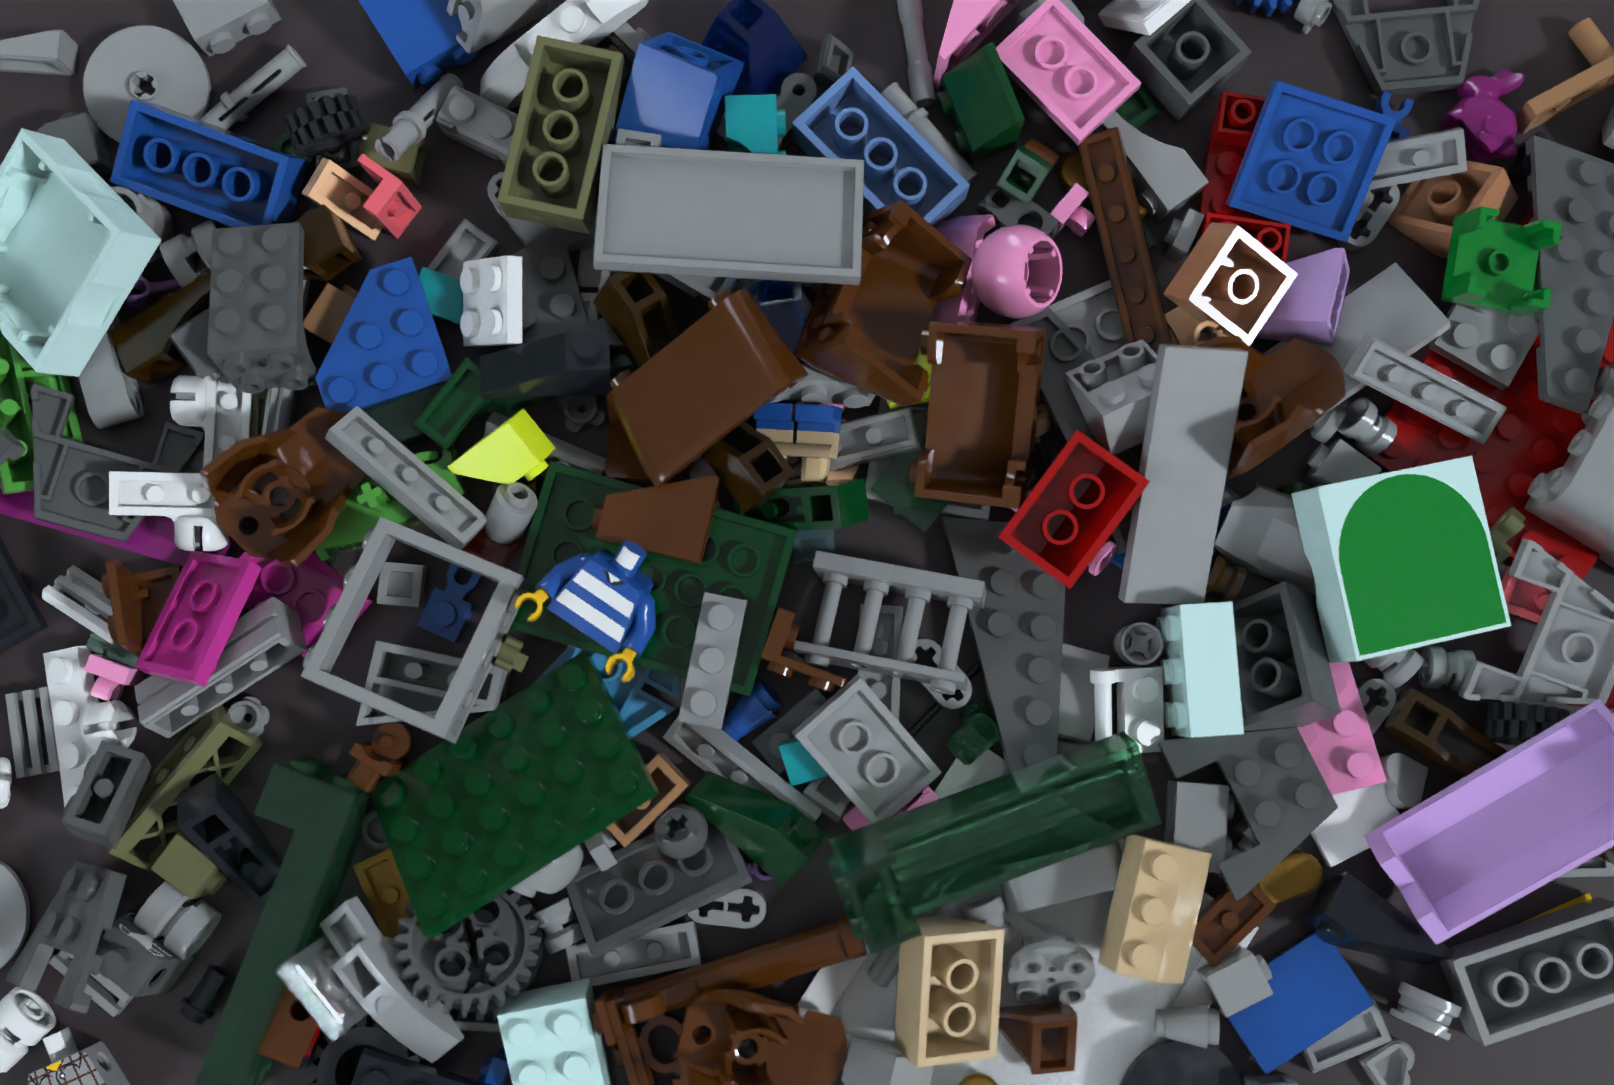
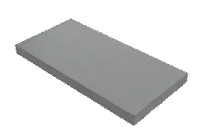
(729, 214)

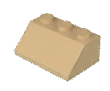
(1154, 910)
(949, 992)

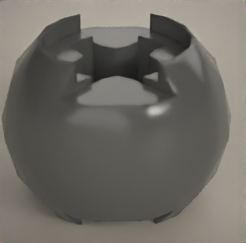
(678, 845)

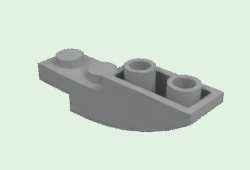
(376, 983)

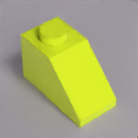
(507, 452)

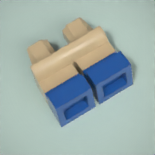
(804, 433)

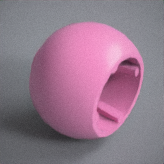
(1017, 271)

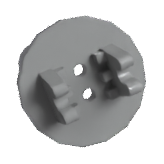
(1050, 971)

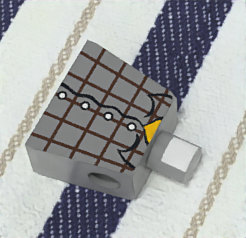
(73, 1067)

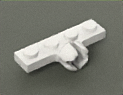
(216, 408)
(177, 497)
(79, 717)

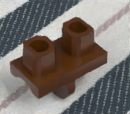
(380, 756)

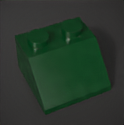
(980, 106)

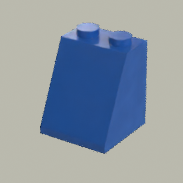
(419, 37)
(678, 91)

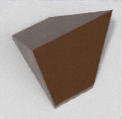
(1042, 1035)

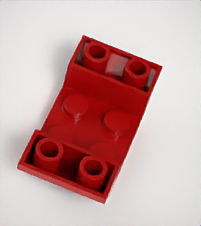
(1224, 152)

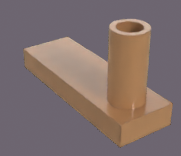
(1577, 88)

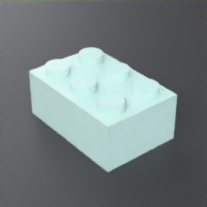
(1201, 670)
(553, 1036)

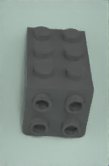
(258, 308)

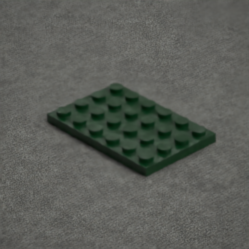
(740, 561)
(510, 794)

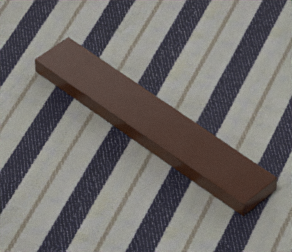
(1124, 239)

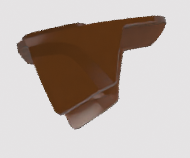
(1279, 397)
(302, 463)
(781, 1047)

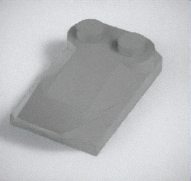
(1266, 538)

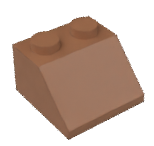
(1430, 204)
(1230, 281)

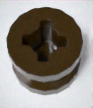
(1225, 578)

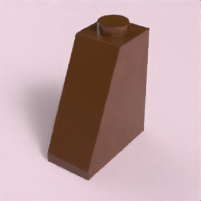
(661, 519)

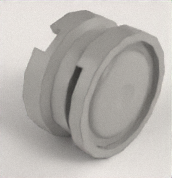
(1425, 1010)

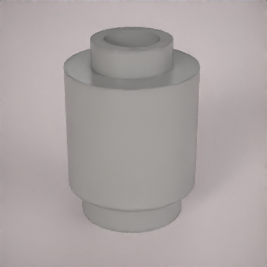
(510, 512)

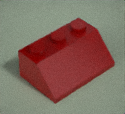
(1073, 509)

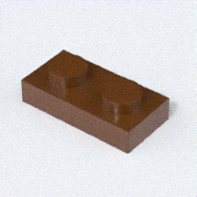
(1228, 922)

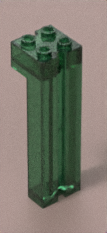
(327, 825)
(988, 836)

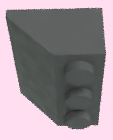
(1282, 660)

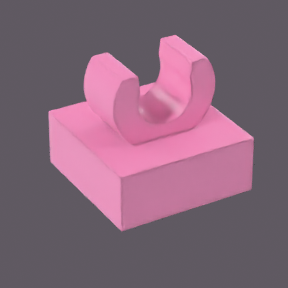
(1071, 212)
(111, 677)

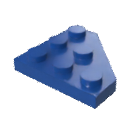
(384, 343)

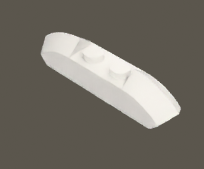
(573, 21)

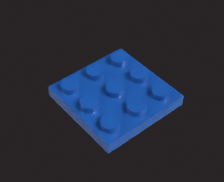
(1310, 161)

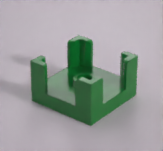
(1496, 262)

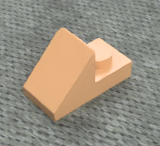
(343, 196)

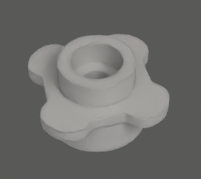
(1312, 13)

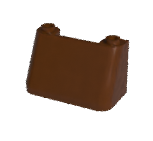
(875, 328)
(703, 385)
(980, 412)

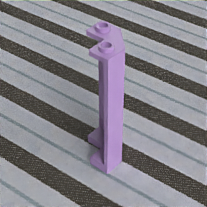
(1505, 826)

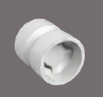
(23, 1023)

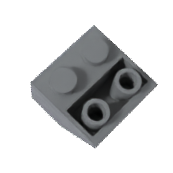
(1116, 394)

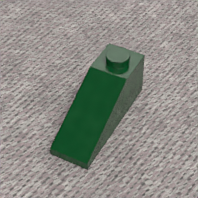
(814, 505)
(763, 827)

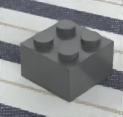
(1188, 58)

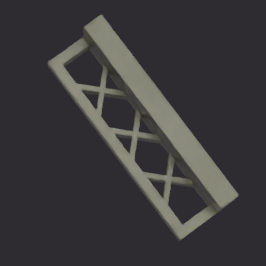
(174, 773)

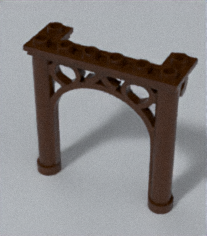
(623, 1007)

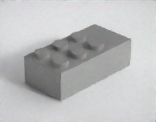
(1534, 972)

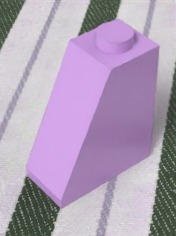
(1312, 301)

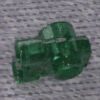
(974, 734)

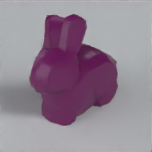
(1486, 120)

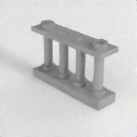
(919, 589)

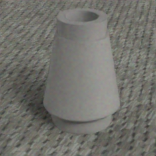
(1189, 1024)

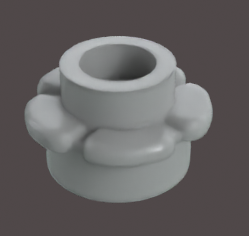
(259, 713)

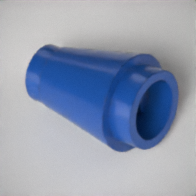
(751, 711)

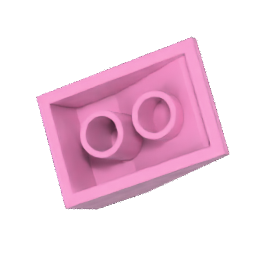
(967, 29)

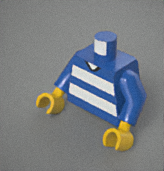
(603, 599)

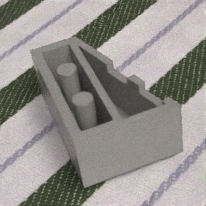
(421, 680)

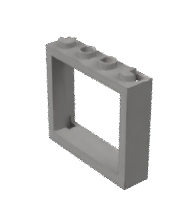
(476, 660)

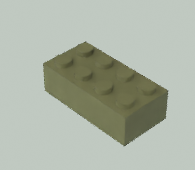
(560, 134)

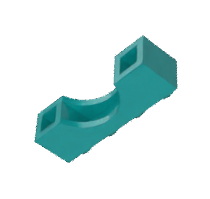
(754, 124)

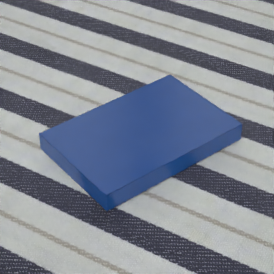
(1310, 1000)

